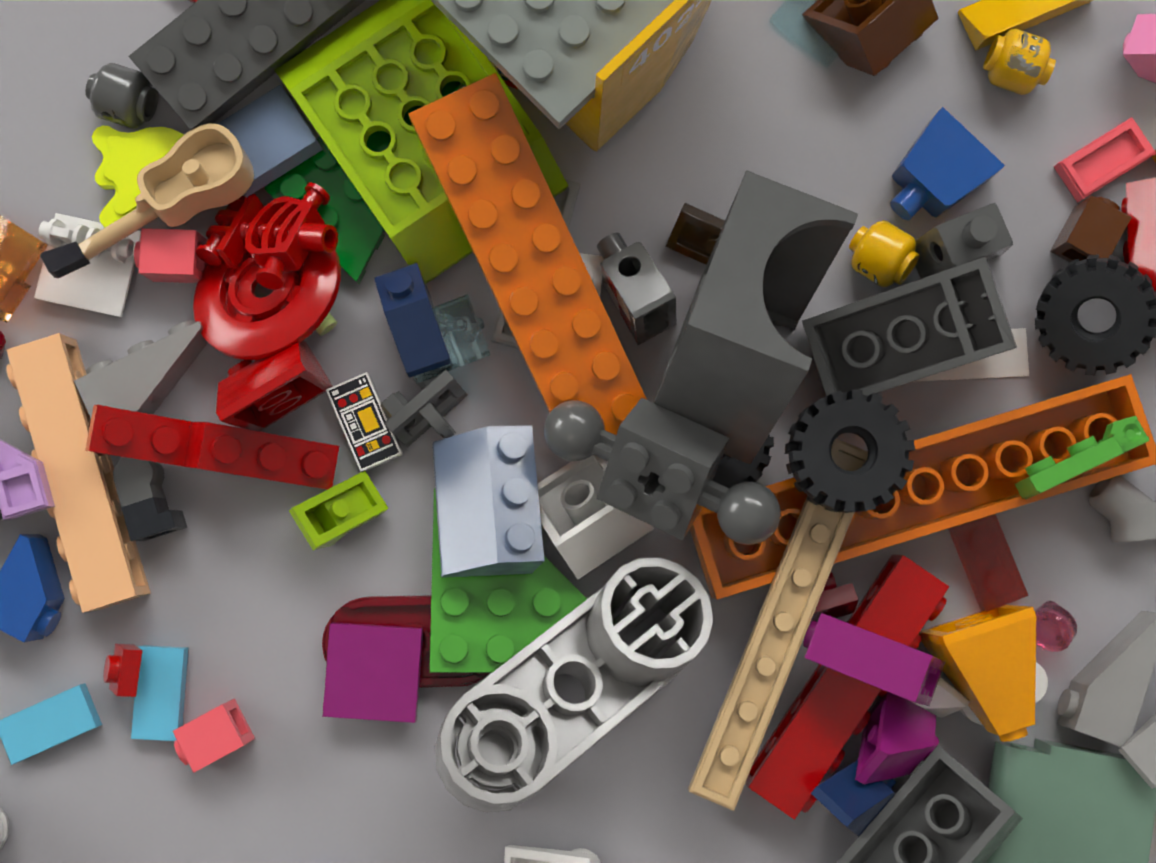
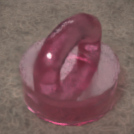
(1054, 627)

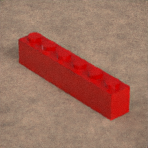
(835, 704)

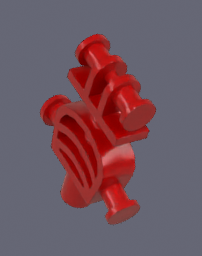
(273, 235)

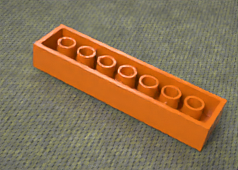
(526, 250)

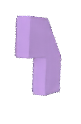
(22, 483)

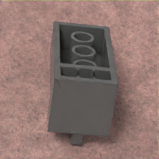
(911, 331)

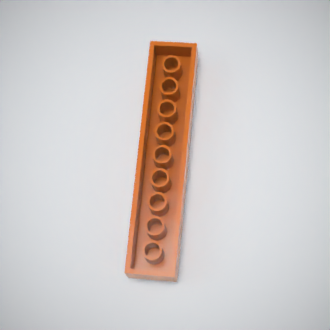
(952, 482)

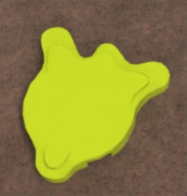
(122, 161)

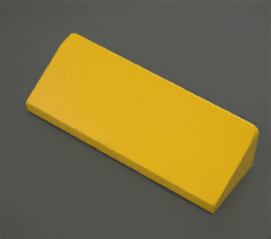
(996, 17)

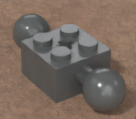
(662, 470)

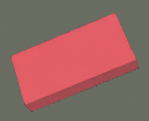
(1104, 159)

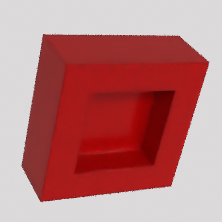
(123, 670)

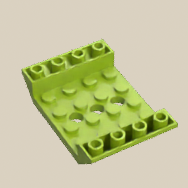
(365, 83)

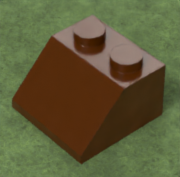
(870, 31)

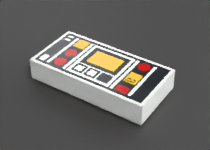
(363, 422)

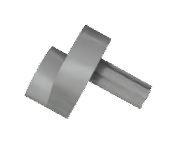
(520, 726)

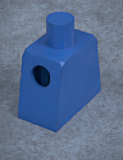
(941, 168)

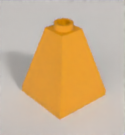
(992, 665)

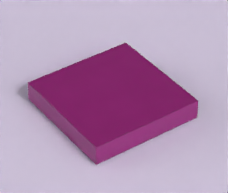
(373, 672)

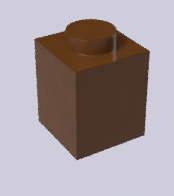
(1091, 230)

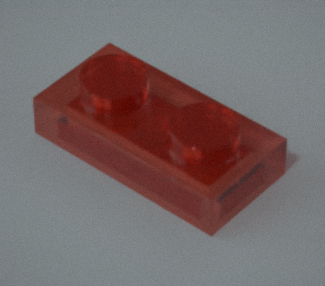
(988, 562)

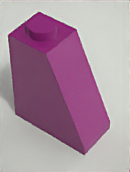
(873, 659)

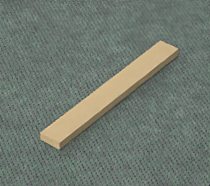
(773, 645)

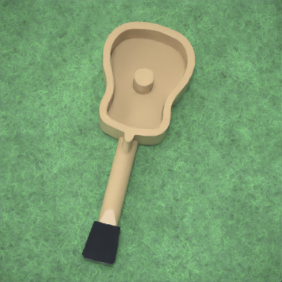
(197, 174)

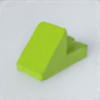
(338, 511)

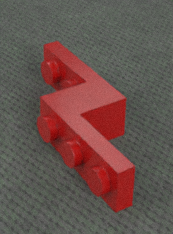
(211, 447)

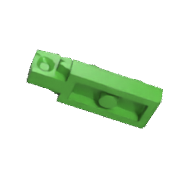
(1085, 455)

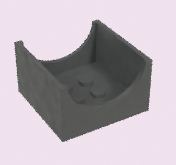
(762, 273)

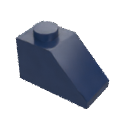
(412, 320)
(852, 801)

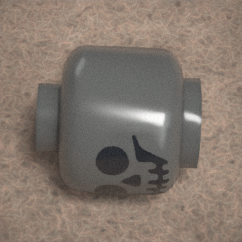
(121, 95)

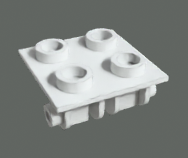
(97, 286)

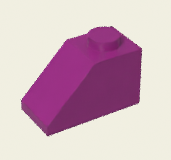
(895, 739)

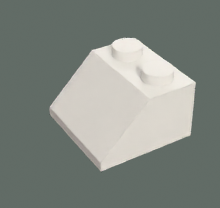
(579, 523)

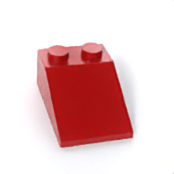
(270, 387)

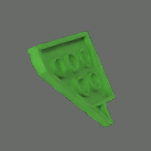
(492, 617)

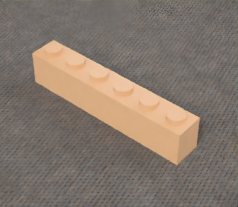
(87, 506)

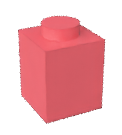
(169, 255)
(212, 736)

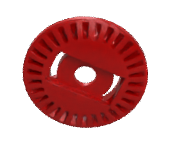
(288, 315)

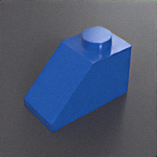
(30, 590)

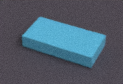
(160, 693)
(48, 723)

